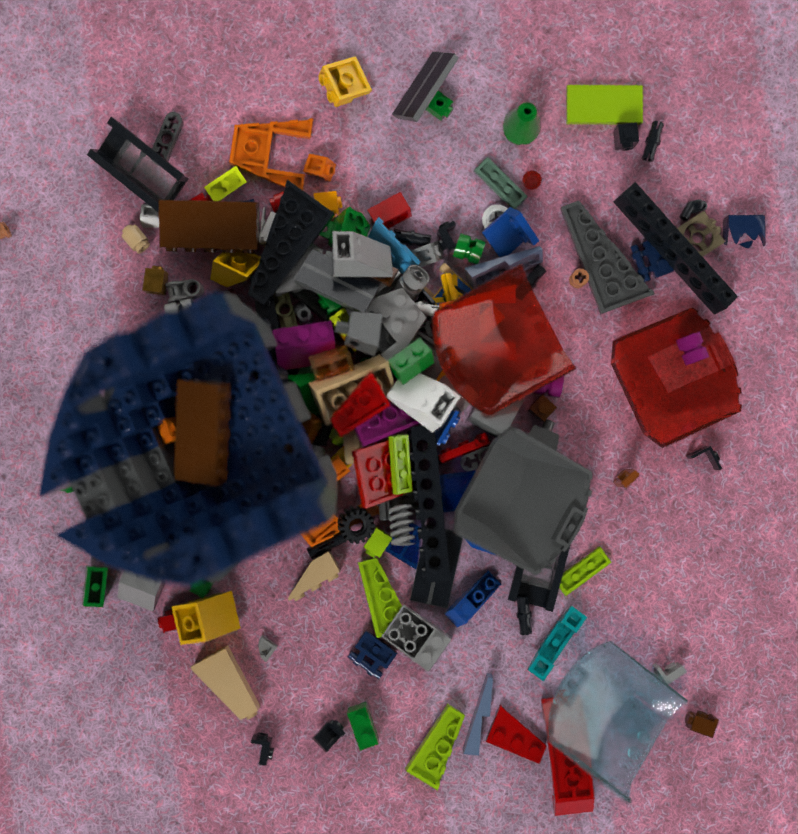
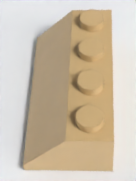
(333, 391)

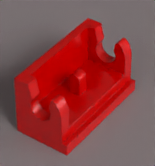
(391, 211)

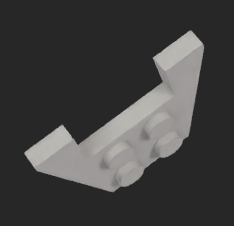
(399, 317)

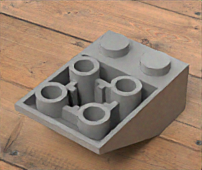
(360, 256)
(417, 637)

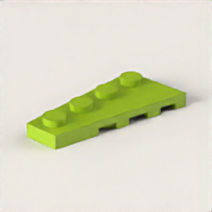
(379, 594)
(432, 755)

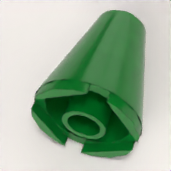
(522, 124)

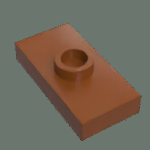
(626, 478)

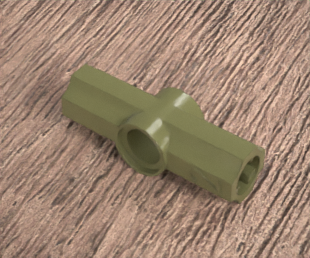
(289, 319)

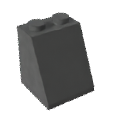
(498, 421)

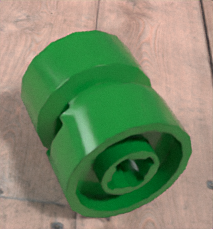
(469, 249)

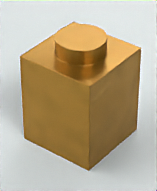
(155, 280)

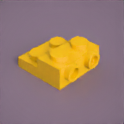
(344, 81)

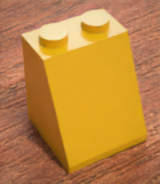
(206, 618)

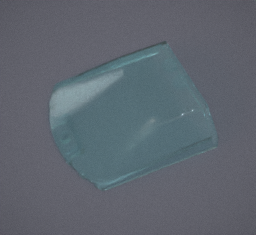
(610, 715)

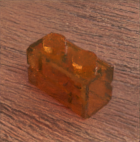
(331, 363)

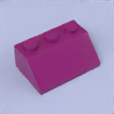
(302, 341)

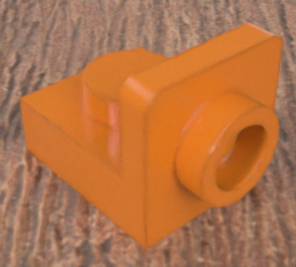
(319, 166)
(168, 430)

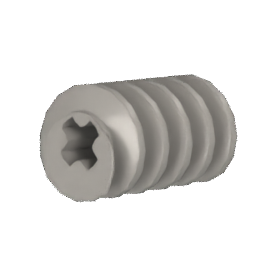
(401, 525)

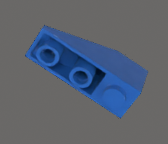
(472, 599)

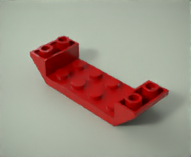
(571, 784)

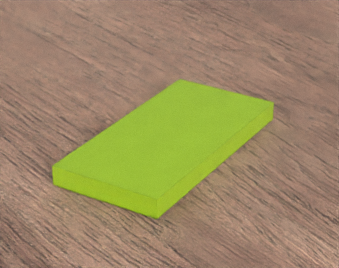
(604, 104)

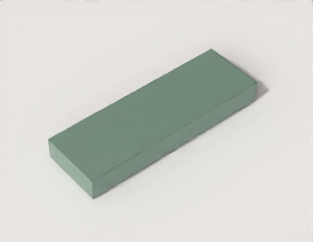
(500, 183)

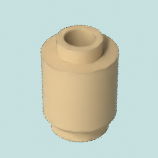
(135, 238)

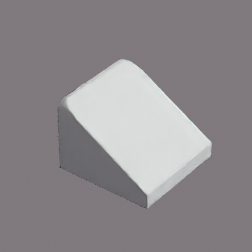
(149, 217)

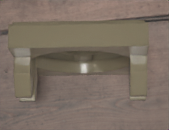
(703, 218)

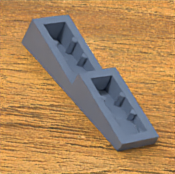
(483, 272)
(483, 708)

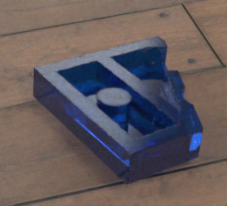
(409, 553)

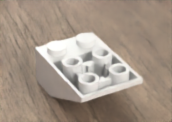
(424, 400)

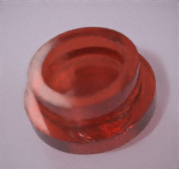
(532, 180)

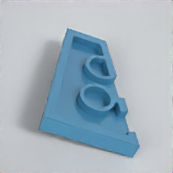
(400, 254)

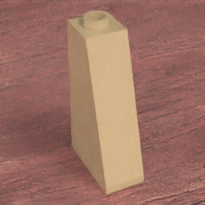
(228, 682)

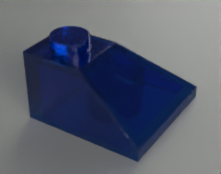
(453, 487)

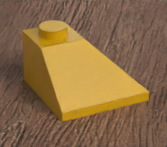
(234, 267)

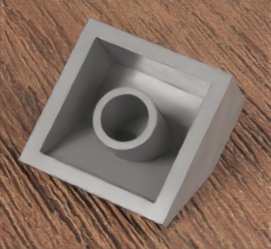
(139, 590)

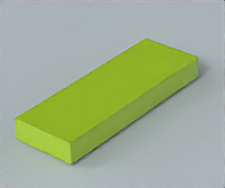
(400, 464)
(583, 570)

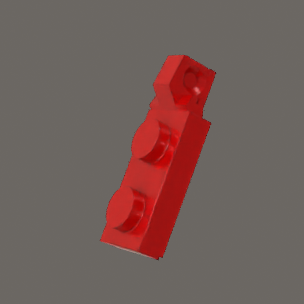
(464, 448)

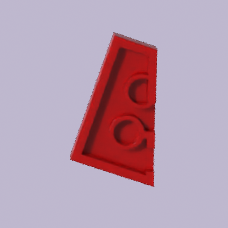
(359, 406)
(514, 737)

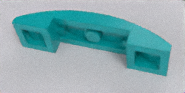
(555, 642)

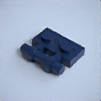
(658, 264)
(374, 649)

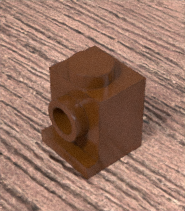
(701, 723)

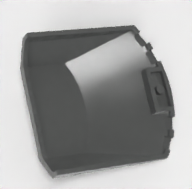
(524, 501)

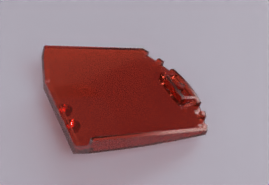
(498, 343)
(664, 393)

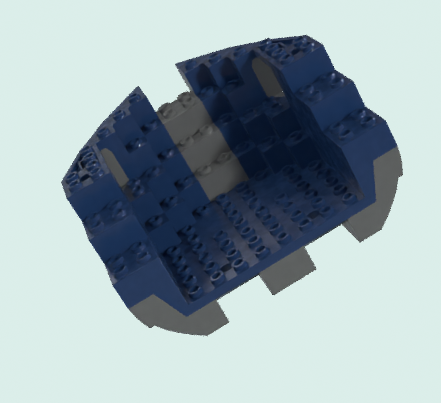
(125, 473)

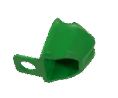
(347, 221)

